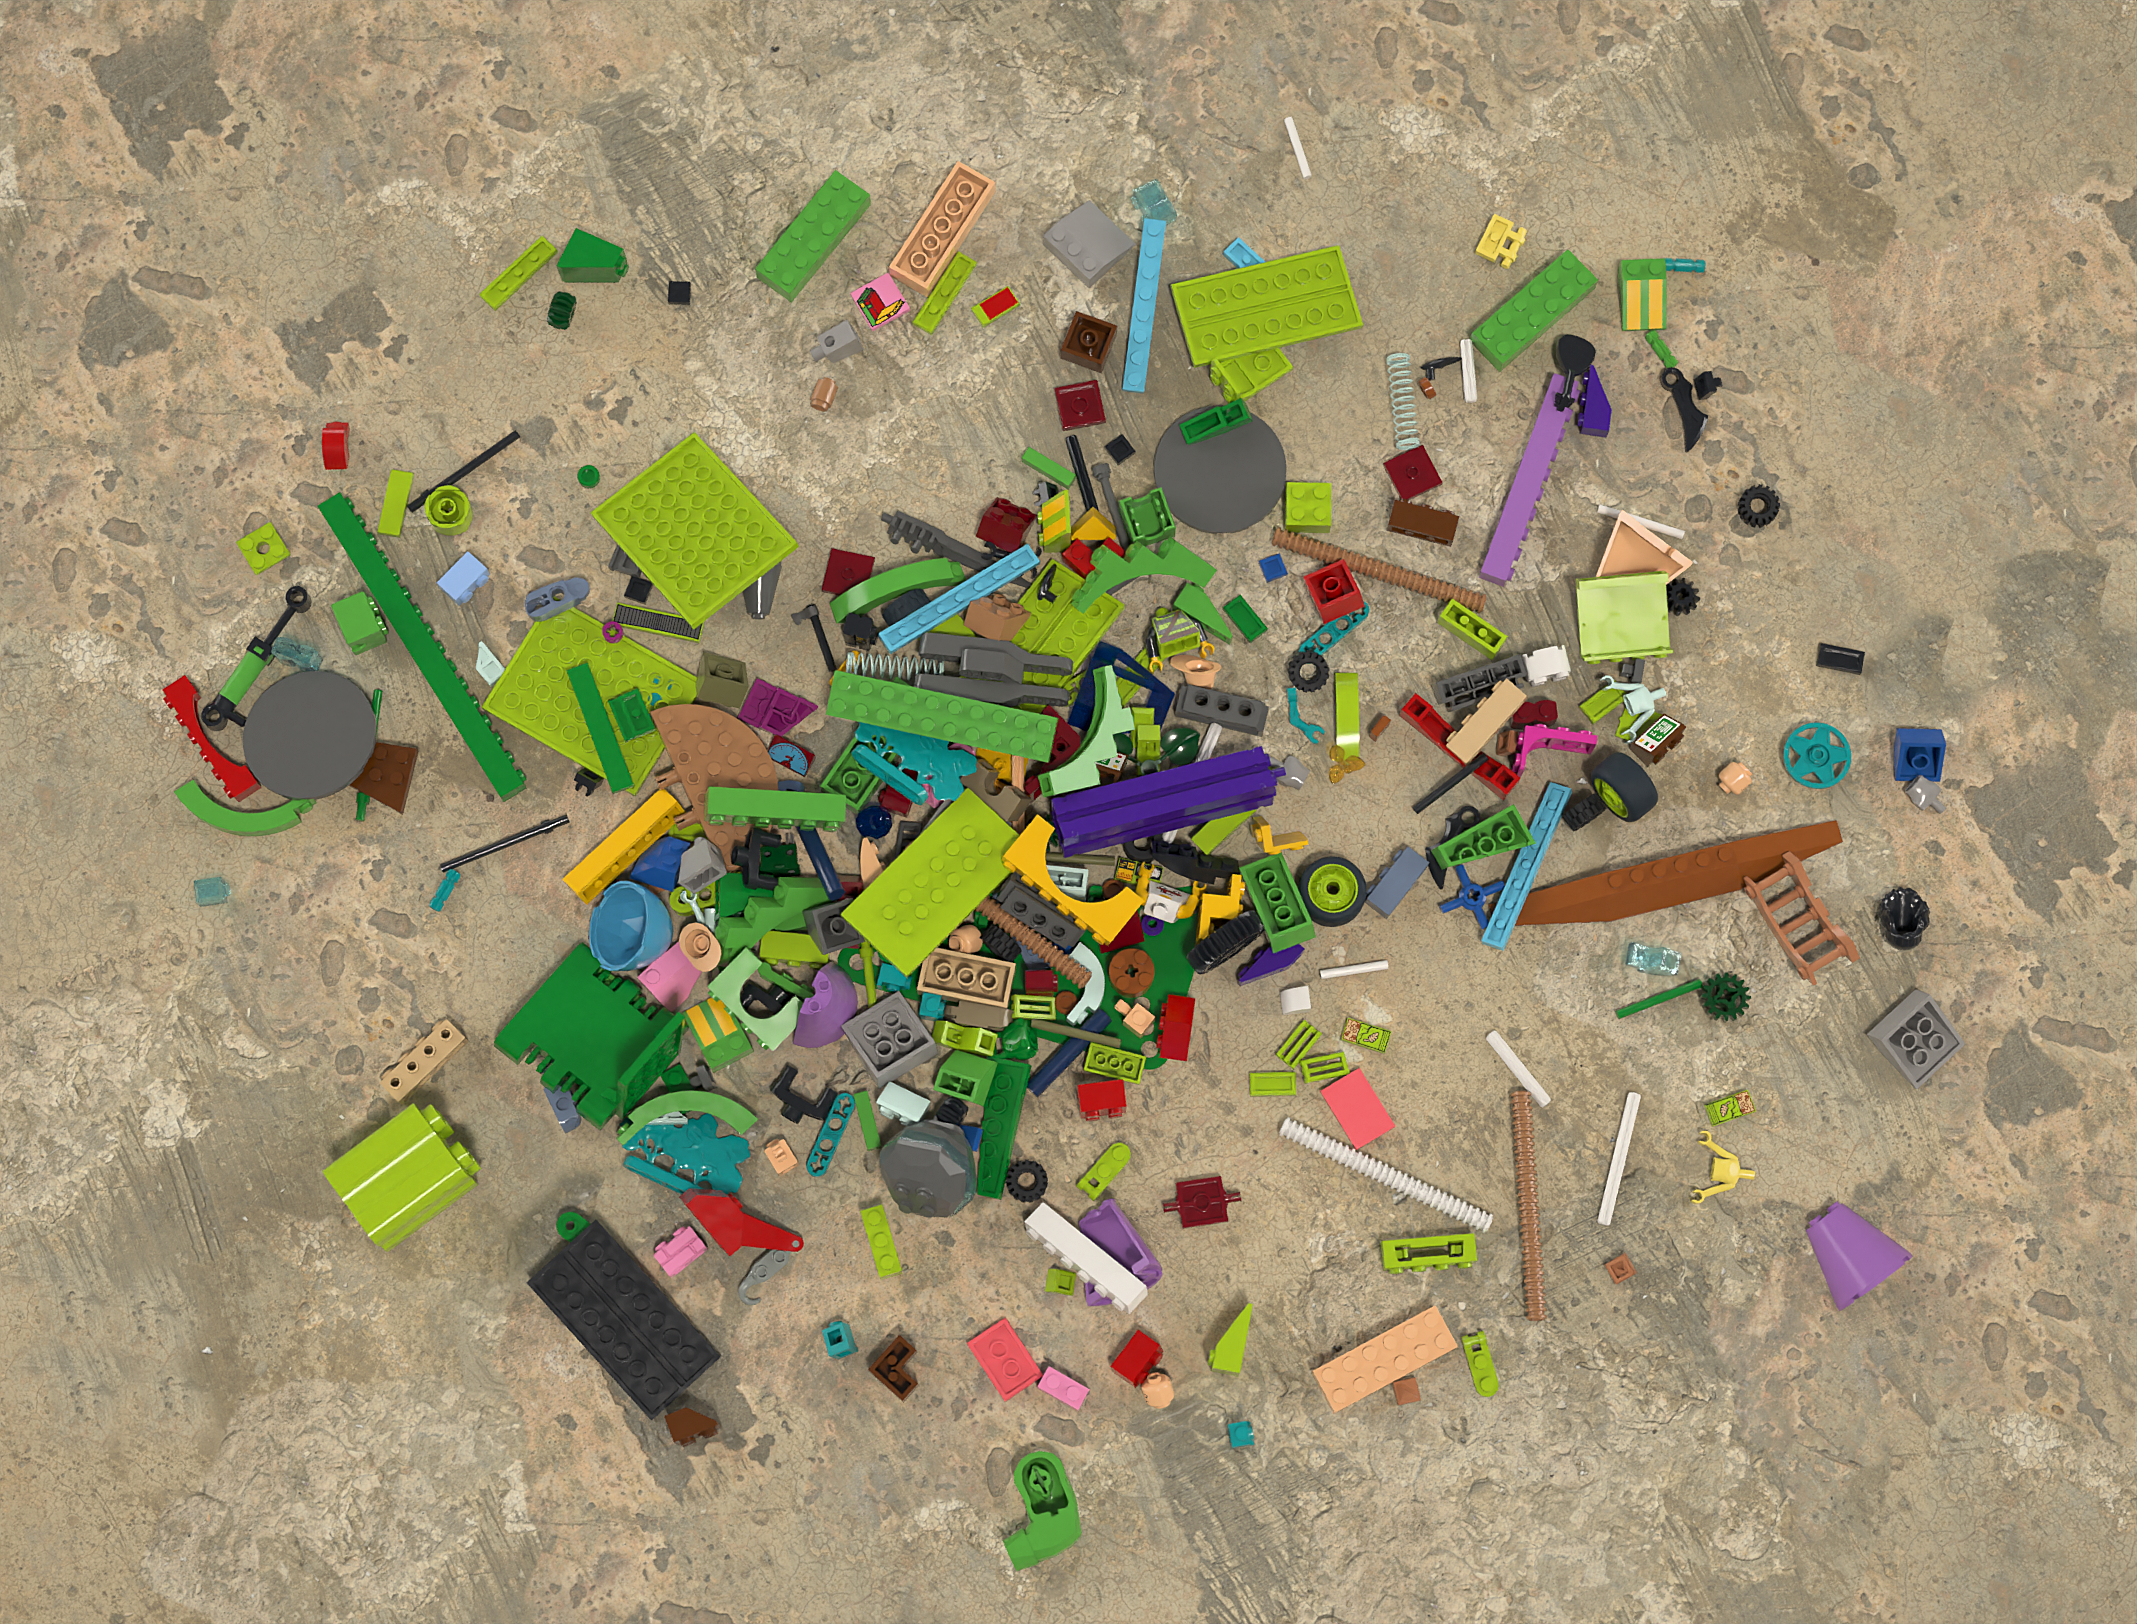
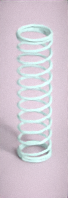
(1396, 363)
(940, 668)

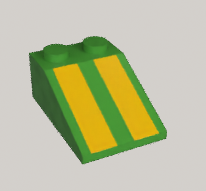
(1643, 294)
(717, 1034)

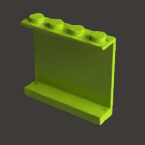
(1623, 616)

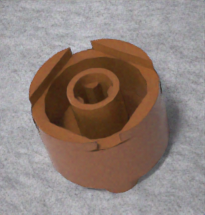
(1122, 982)

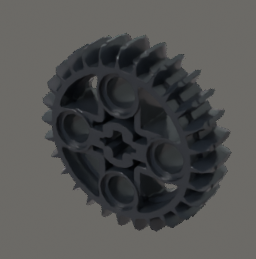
(1225, 942)

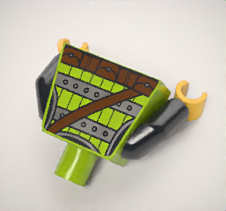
(1174, 634)

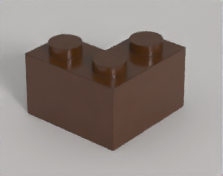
(890, 1366)

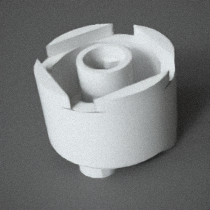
(1546, 664)

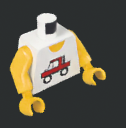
(1164, 901)

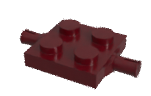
(1201, 1202)

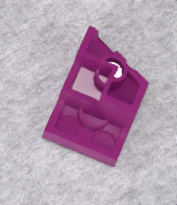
(773, 708)

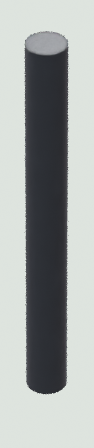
(1450, 783)

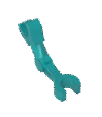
(1295, 721)

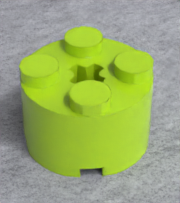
(439, 503)

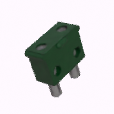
(780, 860)

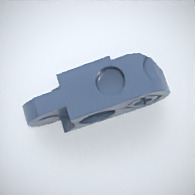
(574, 592)
(564, 1108)

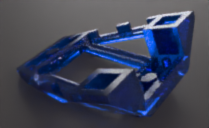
(1107, 655)

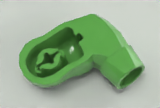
(1050, 1508)

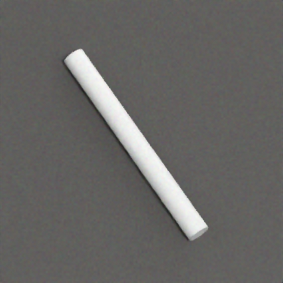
(1652, 525)

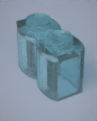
(1153, 202)
(293, 655)

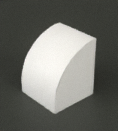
(1295, 1000)

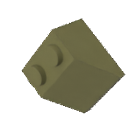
(721, 680)

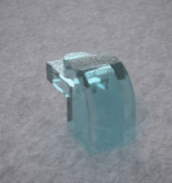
(1653, 960)

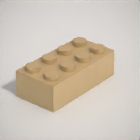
(967, 978)

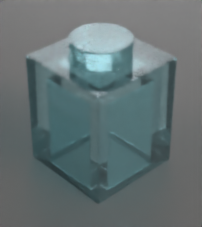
(211, 891)

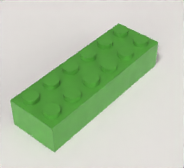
(813, 236)
(1533, 310)
(852, 778)
(774, 808)

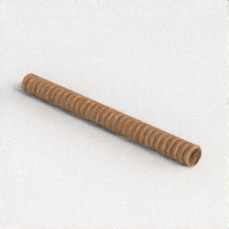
(1379, 570)
(1034, 941)
(1528, 1206)

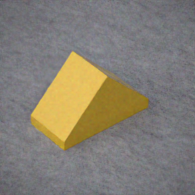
(1093, 527)

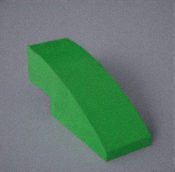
(1216, 422)

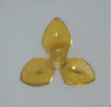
(1352, 763)

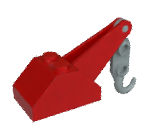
(733, 1228)

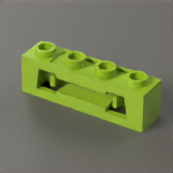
(1466, 1249)

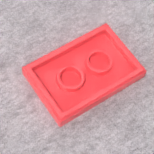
(1357, 1109)
(1005, 1359)

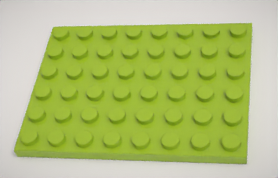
(694, 530)
(541, 702)

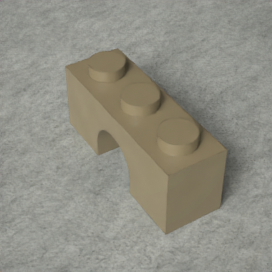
(1008, 804)

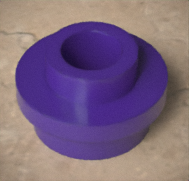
(1152, 931)

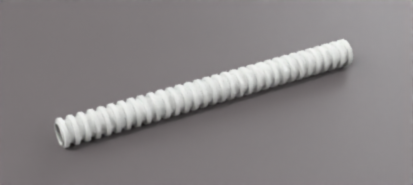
(1387, 1175)

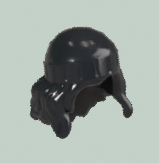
(1904, 918)

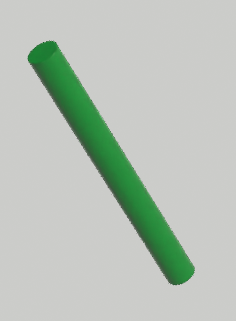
(1660, 998)

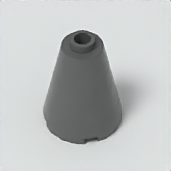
(761, 593)

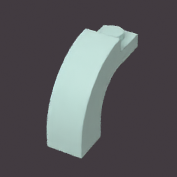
(1093, 989)

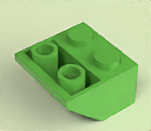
(966, 1077)

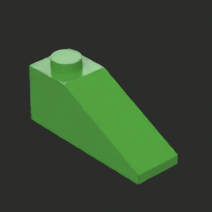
(1198, 606)

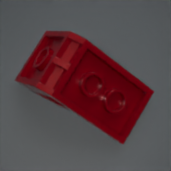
(1066, 740)

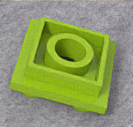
(252, 542)

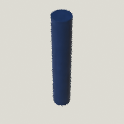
(822, 863)
(1066, 1054)

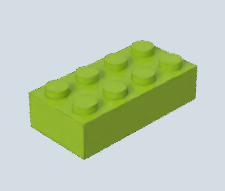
(1115, 1063)

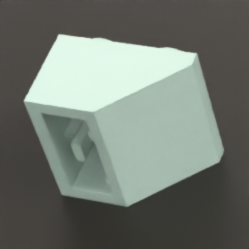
(1070, 881)
(902, 1105)

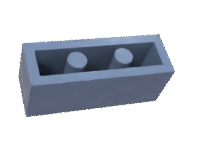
(1396, 881)

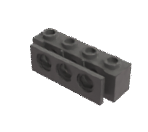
(1468, 682)
(1228, 719)
(1033, 908)

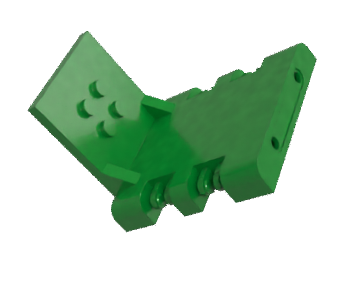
(593, 1038)

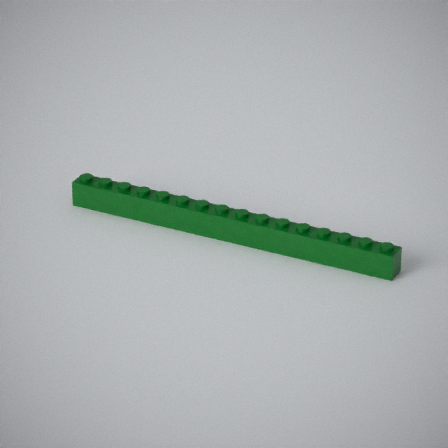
(422, 647)

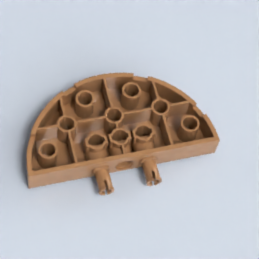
(707, 752)

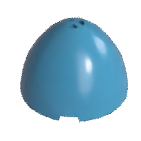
(629, 928)

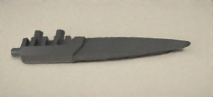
(936, 540)

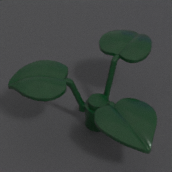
(1179, 745)

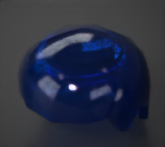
(874, 822)

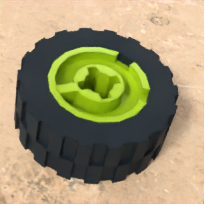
(905, 606)

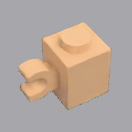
(1137, 1019)
(781, 1156)

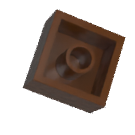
(1088, 342)

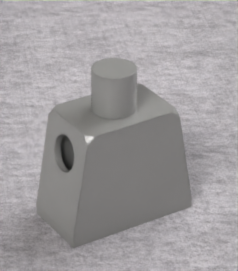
(837, 343)
(701, 865)

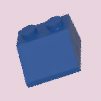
(1918, 754)
(661, 863)

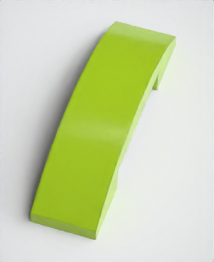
(1347, 713)

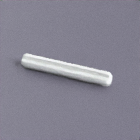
(1518, 1068)

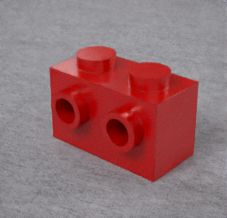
(1137, 1359)

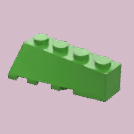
(1490, 837)

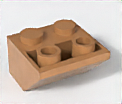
(996, 617)

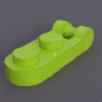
(1105, 1170)
(1480, 1364)

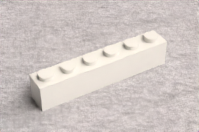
(1085, 1258)

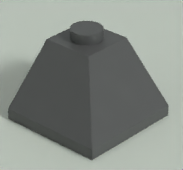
(829, 929)

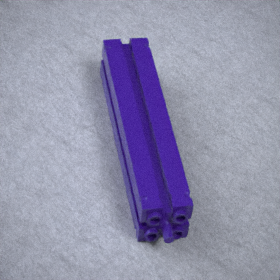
(1164, 801)

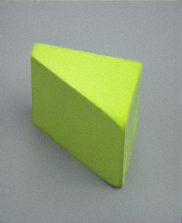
(1060, 1282)

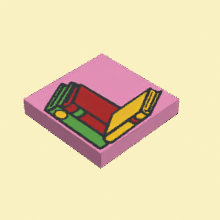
(880, 301)

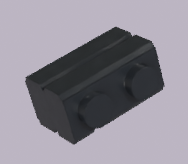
(860, 632)

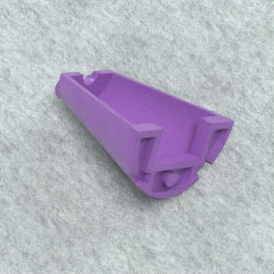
(830, 1008)
(1120, 1240)
(1853, 1253)

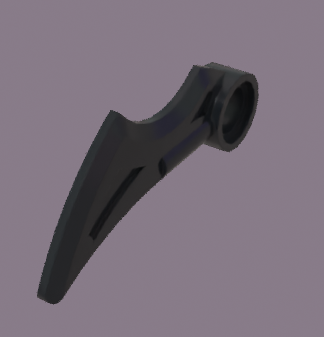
(1693, 419)
(1454, 827)

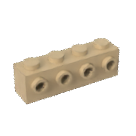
(1486, 722)
(423, 1061)

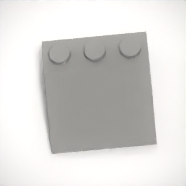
(1087, 243)
(1916, 1038)
(889, 1039)

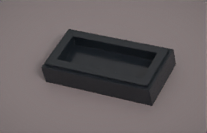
(1840, 659)

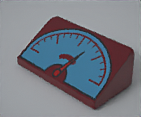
(791, 755)

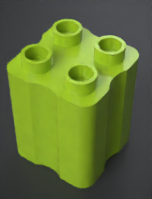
(403, 1175)

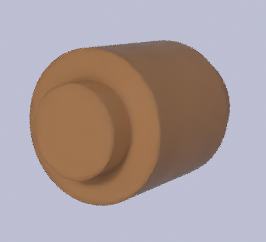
(823, 394)

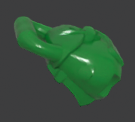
(1017, 1041)

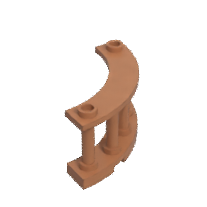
(1816, 911)

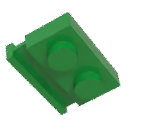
(631, 715)

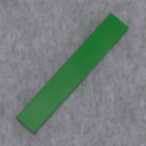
(600, 728)

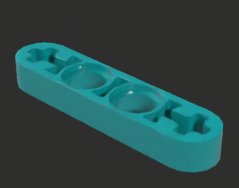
(1336, 634)
(828, 1134)

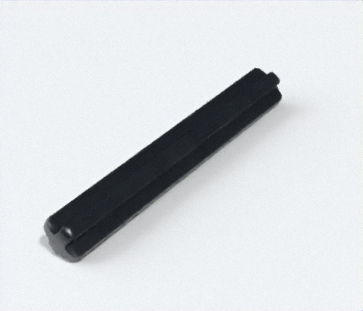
(1081, 473)

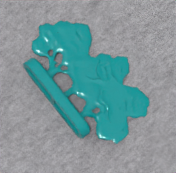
(918, 753)
(693, 1148)

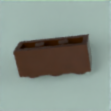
(1423, 522)

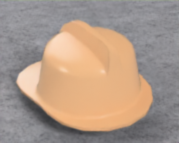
(1196, 670)
(700, 946)

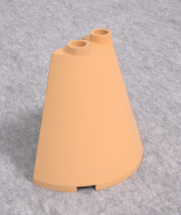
(1638, 551)

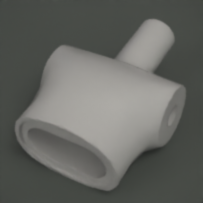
(1295, 772)
(1924, 794)

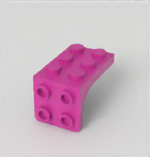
(1560, 739)

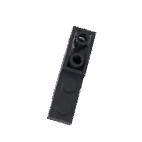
(1186, 863)

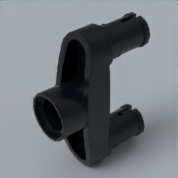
(749, 855)
(773, 1000)
(796, 1106)

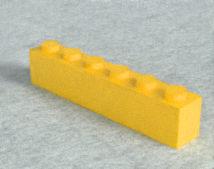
(623, 846)

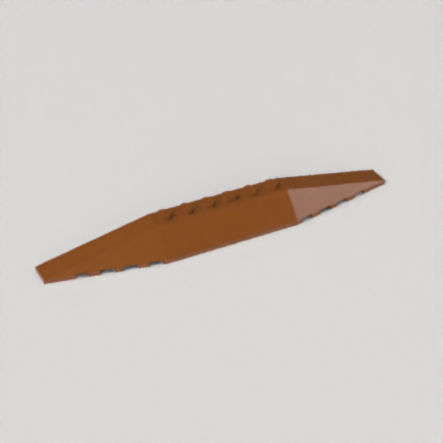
(1674, 878)

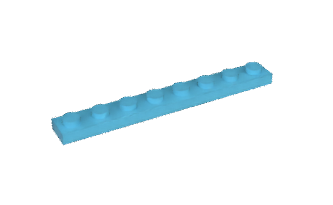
(1144, 305)
(958, 599)
(1526, 867)

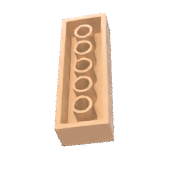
(942, 229)
(1384, 1359)

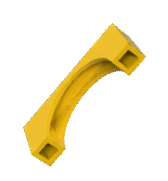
(1100, 918)

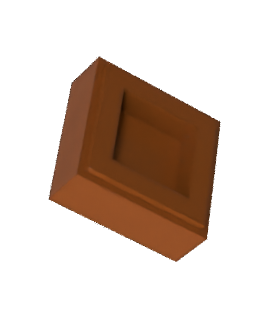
(1379, 728)

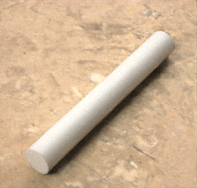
(1297, 147)
(1354, 969)

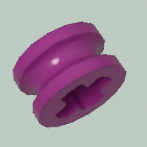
(607, 627)

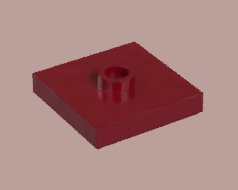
(1080, 405)
(1412, 473)
(846, 571)

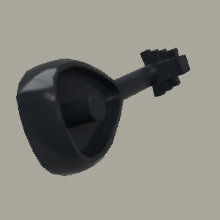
(1574, 358)

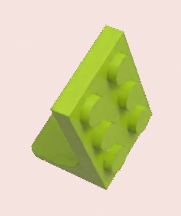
(1249, 374)

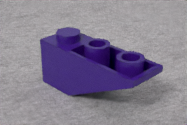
(1596, 408)
(1270, 963)

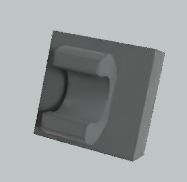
(1634, 672)
(703, 1079)

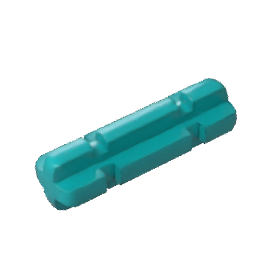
(1685, 265)
(444, 890)

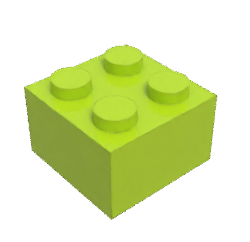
(1308, 507)

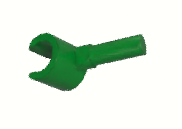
(1095, 892)

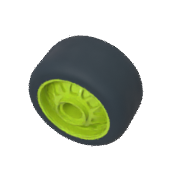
(1624, 787)
(1332, 909)

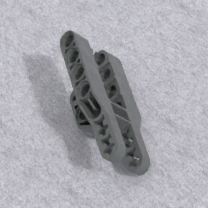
(991, 661)

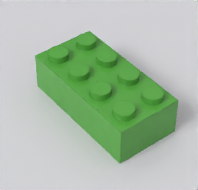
(1277, 902)

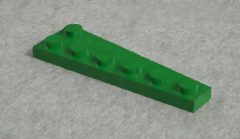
(1000, 1124)

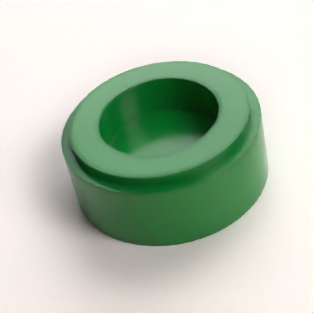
(588, 476)

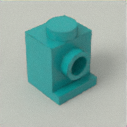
(893, 979)
(932, 1007)
(832, 1340)
(1240, 1434)

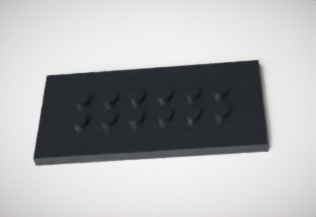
(623, 1319)

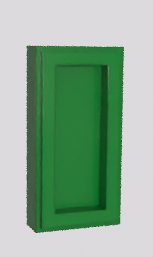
(1245, 619)

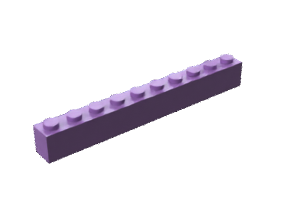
(1527, 486)

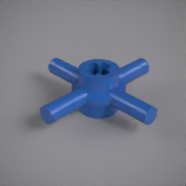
(1474, 889)

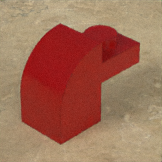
(335, 445)

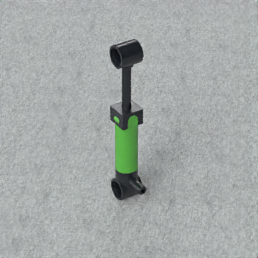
(251, 666)

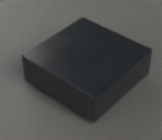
(679, 293)
(1120, 449)
(638, 590)

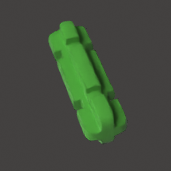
(1661, 349)

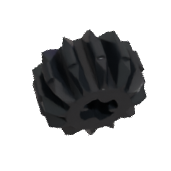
(1681, 588)
(952, 1112)

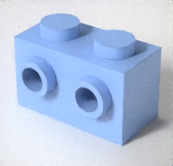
(464, 579)

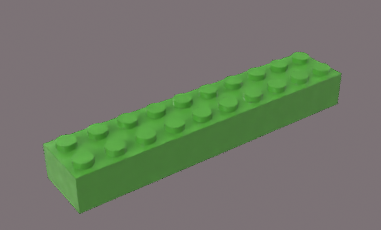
(942, 716)

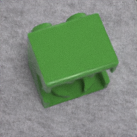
(1147, 518)
(360, 622)

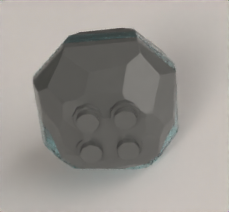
(929, 1169)

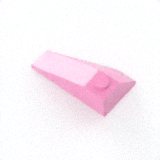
(670, 978)

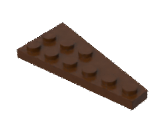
(388, 775)

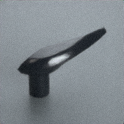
(1438, 364)
(1046, 585)

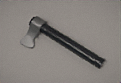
(813, 614)

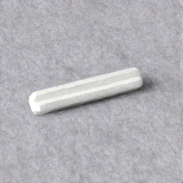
(1468, 371)

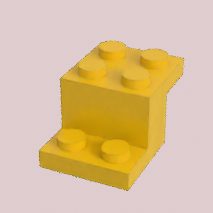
(1219, 909)

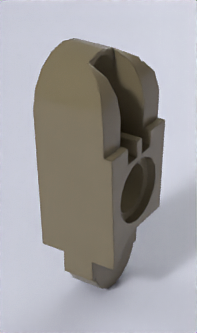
(980, 1016)

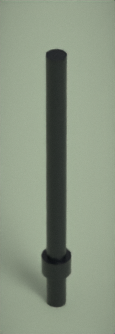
(469, 467)
(546, 827)

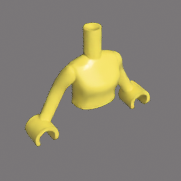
(1722, 1170)

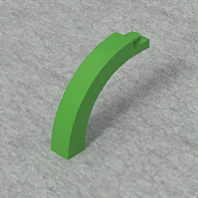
(894, 584)
(242, 823)
(714, 1104)

